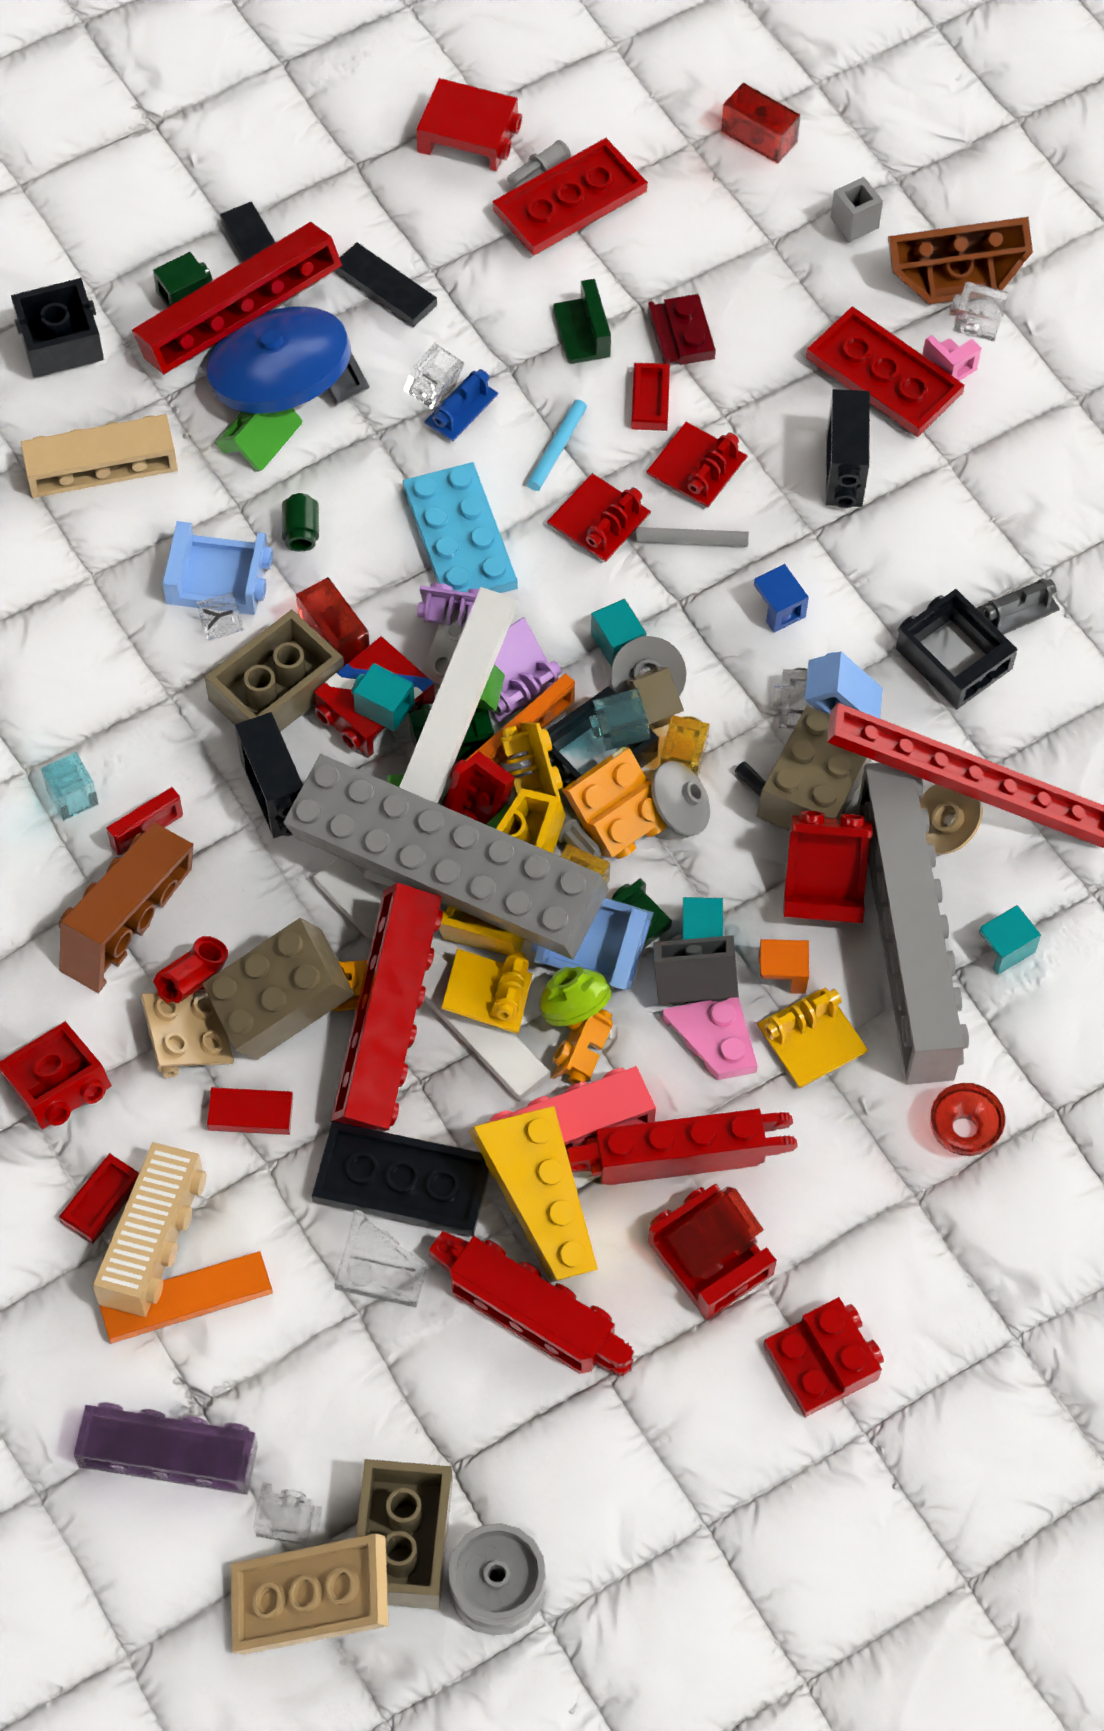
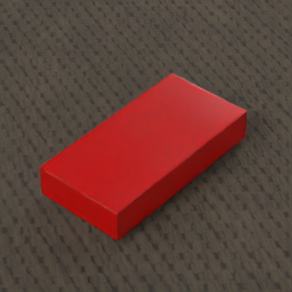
(650, 396)
(161, 809)
(250, 1111)
(100, 1198)

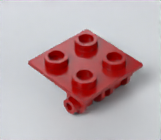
(698, 463)
(600, 516)

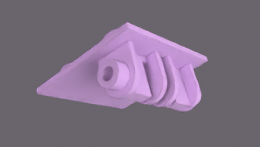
(441, 595)
(524, 669)

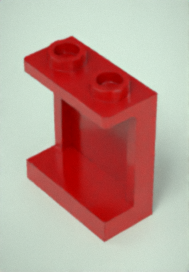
(469, 121)
(827, 867)
(735, 1279)

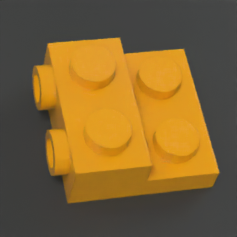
(615, 804)

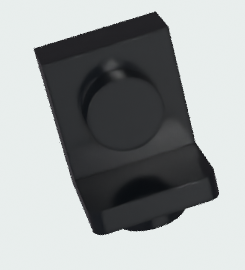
(349, 384)

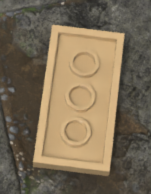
(309, 1594)

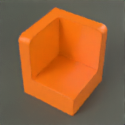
(785, 961)

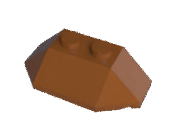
(943, 259)

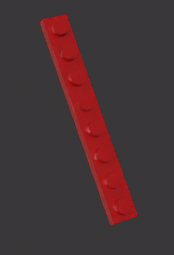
(966, 774)

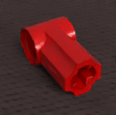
(191, 970)

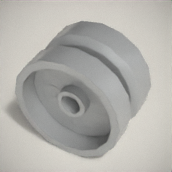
(517, 1562)

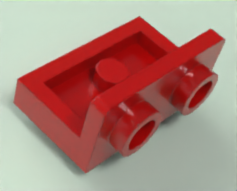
(478, 788)

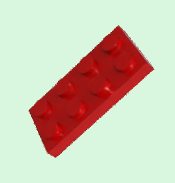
(569, 196)
(898, 377)

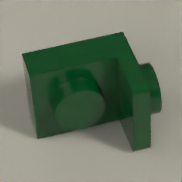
(636, 896)

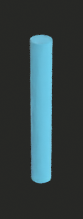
(556, 445)

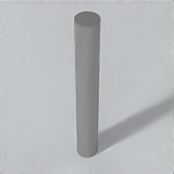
(692, 536)

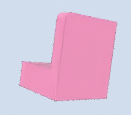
(950, 357)

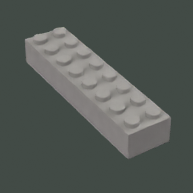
(447, 856)
(912, 926)

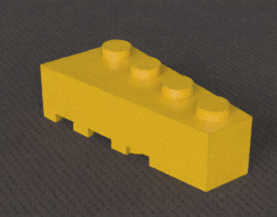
(534, 819)
(537, 1180)

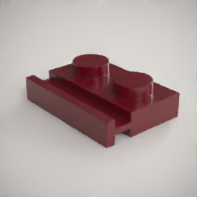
(682, 330)

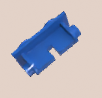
(462, 405)

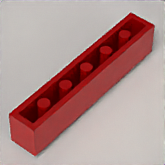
(237, 297)
(387, 1008)

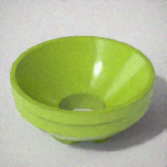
(574, 996)

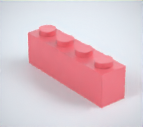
(606, 1103)

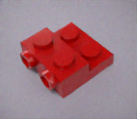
(55, 1076)
(825, 1356)

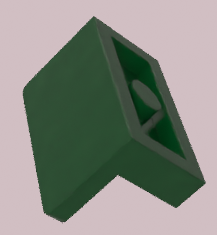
(584, 325)

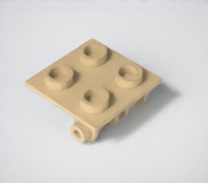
(185, 1033)

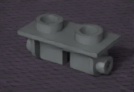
(1021, 606)

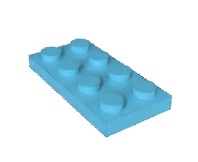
(459, 530)

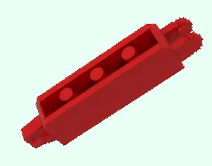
(682, 1146)
(531, 1306)

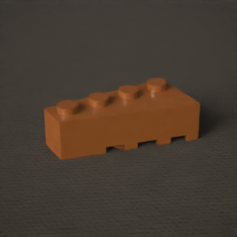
(121, 904)

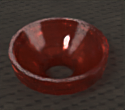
(971, 1103)

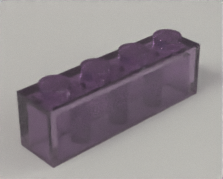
(166, 1448)

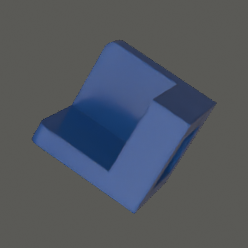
(784, 597)

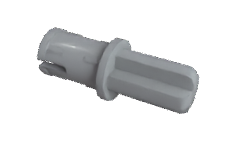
(539, 163)
(574, 834)

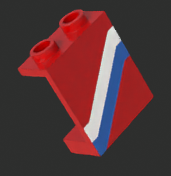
(336, 703)

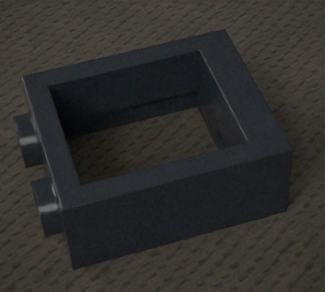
(847, 448)
(977, 677)
(577, 724)
(269, 770)

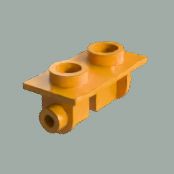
(573, 1054)

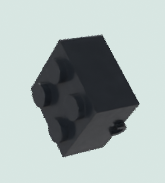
(57, 327)

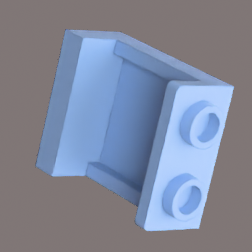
(213, 567)
(610, 945)

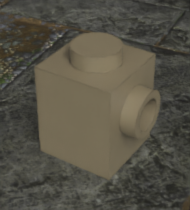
(657, 695)

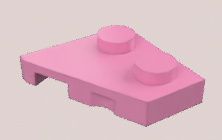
(715, 1035)

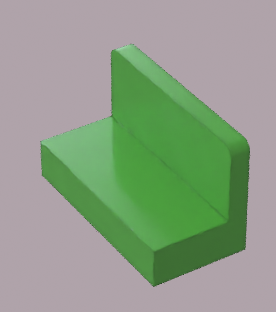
(259, 435)

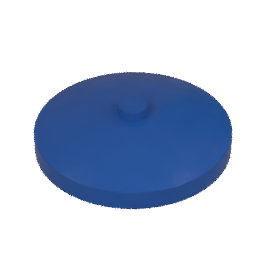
(279, 360)

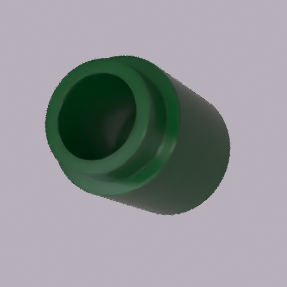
(300, 522)

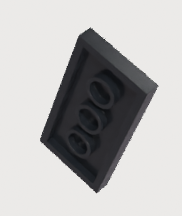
(401, 1178)

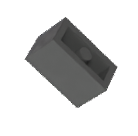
(695, 970)

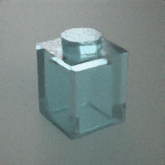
(620, 719)
(69, 786)

